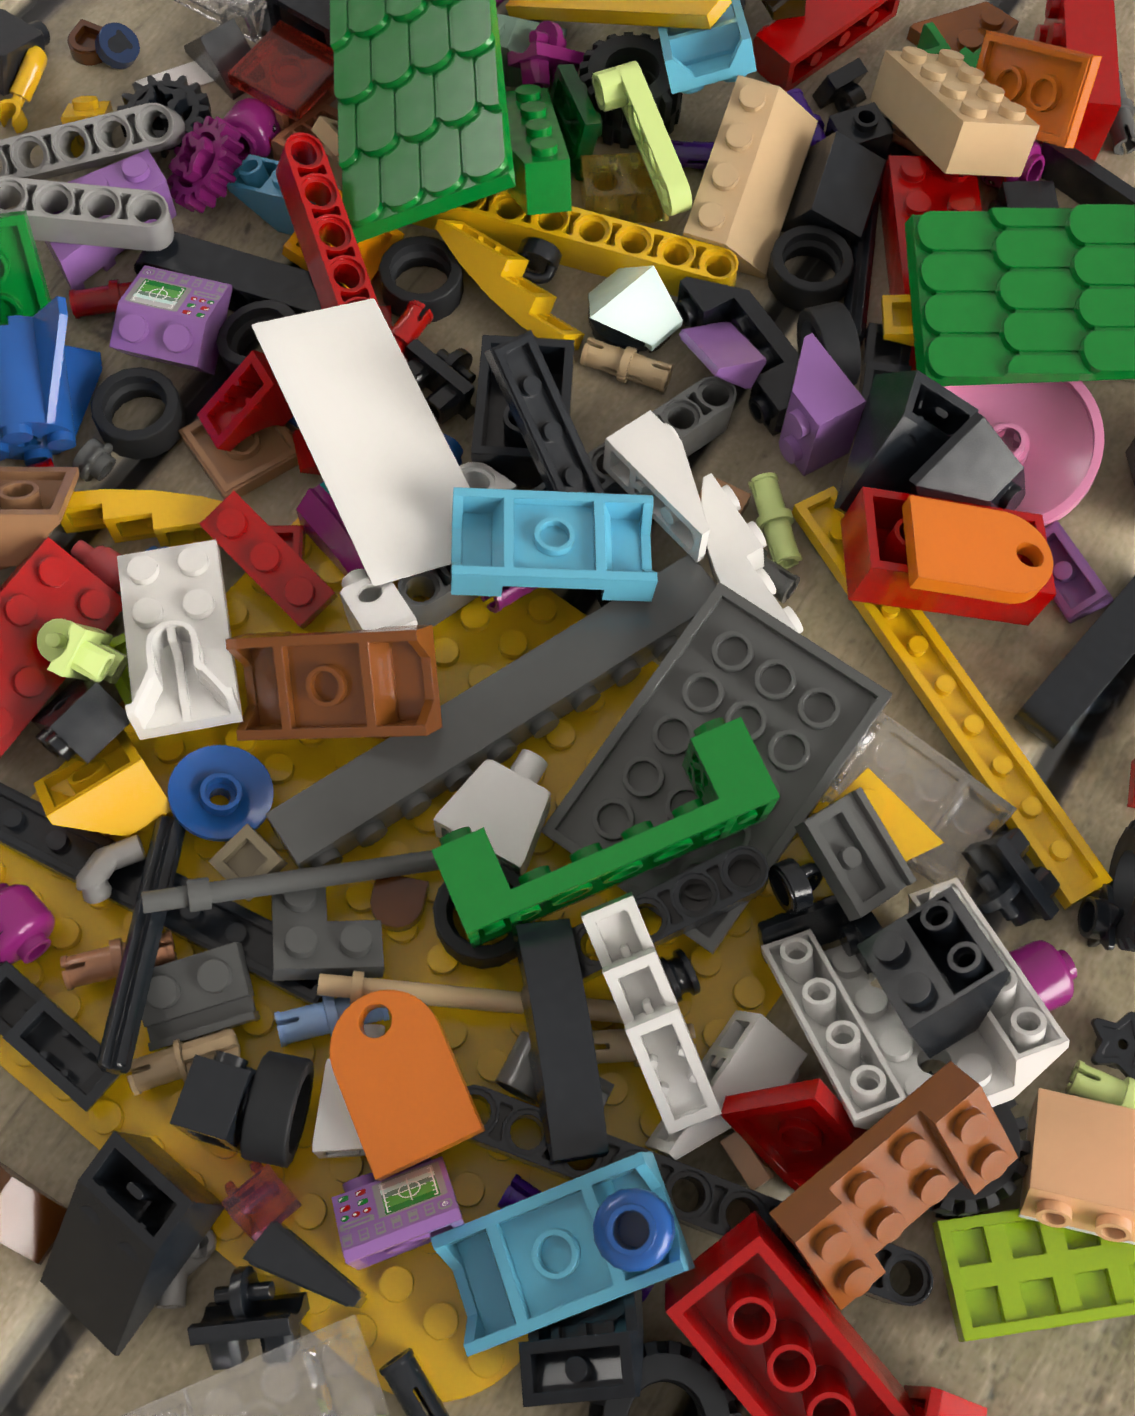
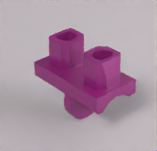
(544, 54)

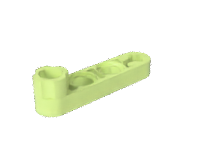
(627, 88)

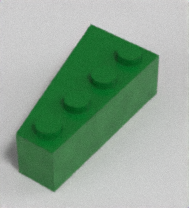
(538, 152)

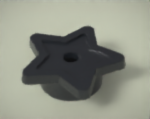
(1099, 918)
(1107, 1047)

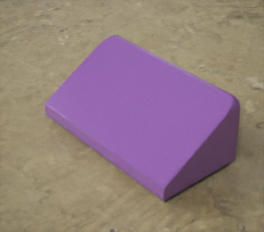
(725, 352)
(1076, 583)

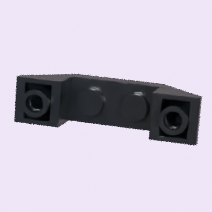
(710, 303)

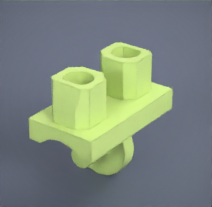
(80, 651)

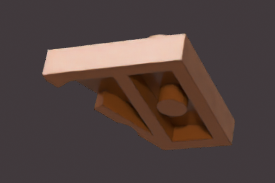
(967, 26)

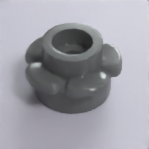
(94, 460)

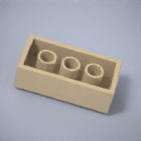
(954, 113)

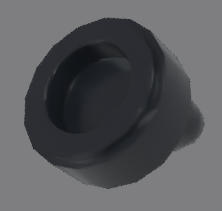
(542, 258)
(794, 884)

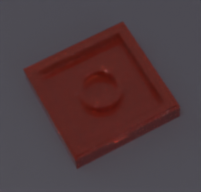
(286, 71)

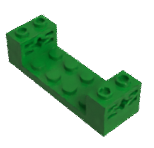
(731, 795)

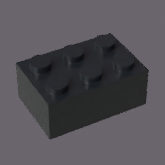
(495, 432)

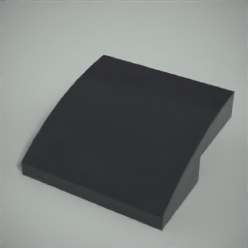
(586, 1355)

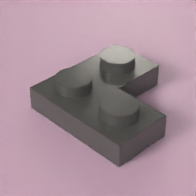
(311, 945)

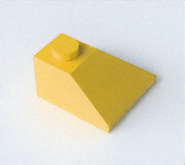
(106, 795)

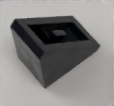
(219, 52)

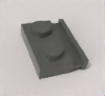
(855, 854)
(199, 996)

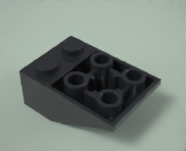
(899, 432)
(126, 1236)

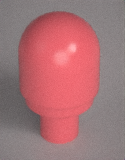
(100, 561)

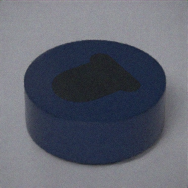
(117, 45)

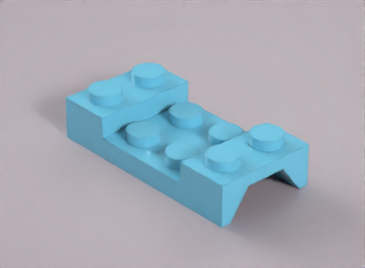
(708, 55)
(552, 542)
(541, 1257)

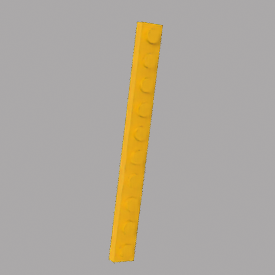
(965, 718)

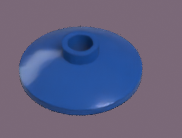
(222, 772)

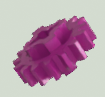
(205, 164)

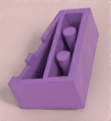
(135, 172)

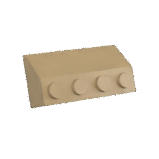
(752, 173)

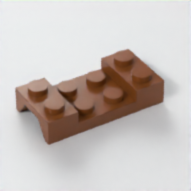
(339, 683)
(891, 1178)

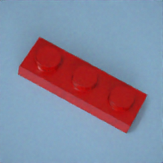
(268, 560)

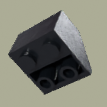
(937, 971)

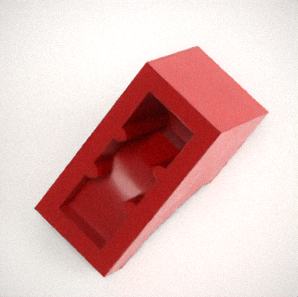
(245, 404)

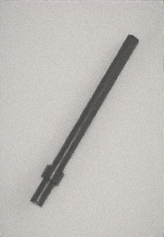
(201, 894)

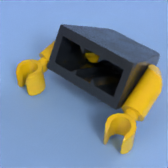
(20, 65)

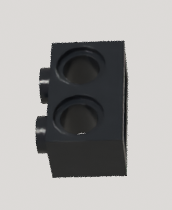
(214, 1100)

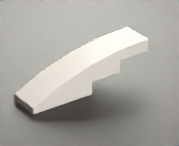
(650, 1014)

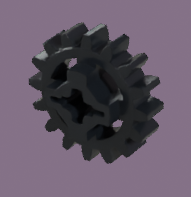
(176, 95)

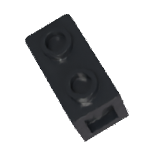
(827, 923)

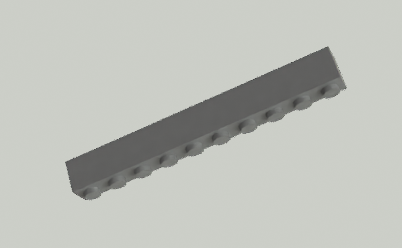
(489, 721)

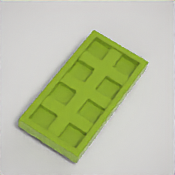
(1029, 1276)

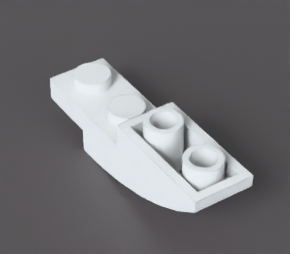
(738, 553)

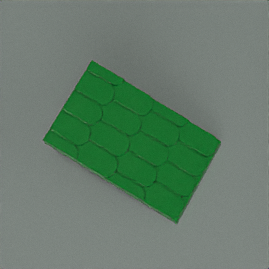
(418, 109)
(1023, 294)

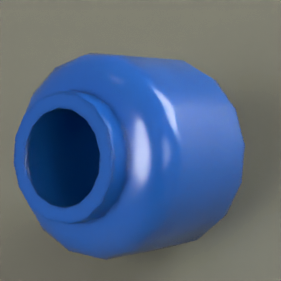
(633, 1229)

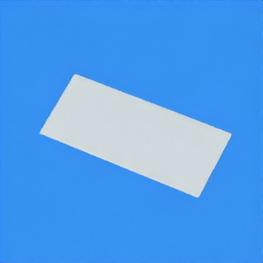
(368, 435)

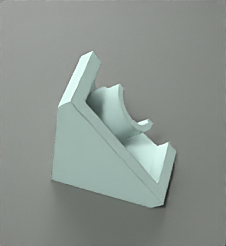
(636, 305)

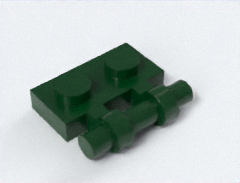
(575, 115)

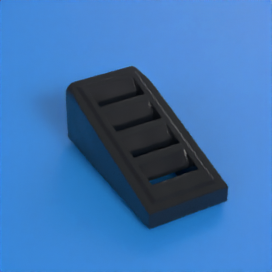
(292, 1259)

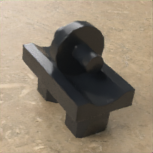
(446, 377)
(1008, 882)
(247, 1312)

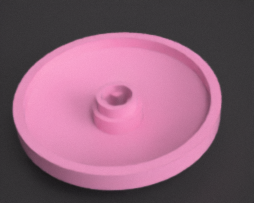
(1053, 435)

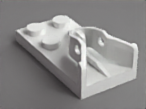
(177, 640)

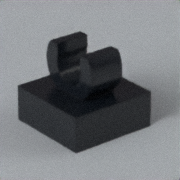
(842, 87)

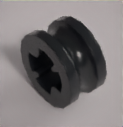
(680, 974)

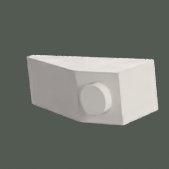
(651, 461)
(743, 1059)

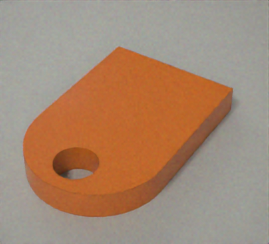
(973, 551)
(402, 1085)

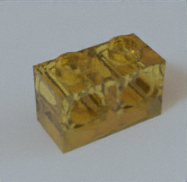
(619, 188)

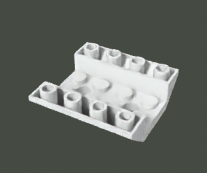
(872, 1053)

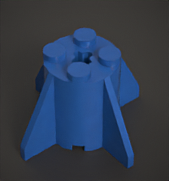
(42, 385)

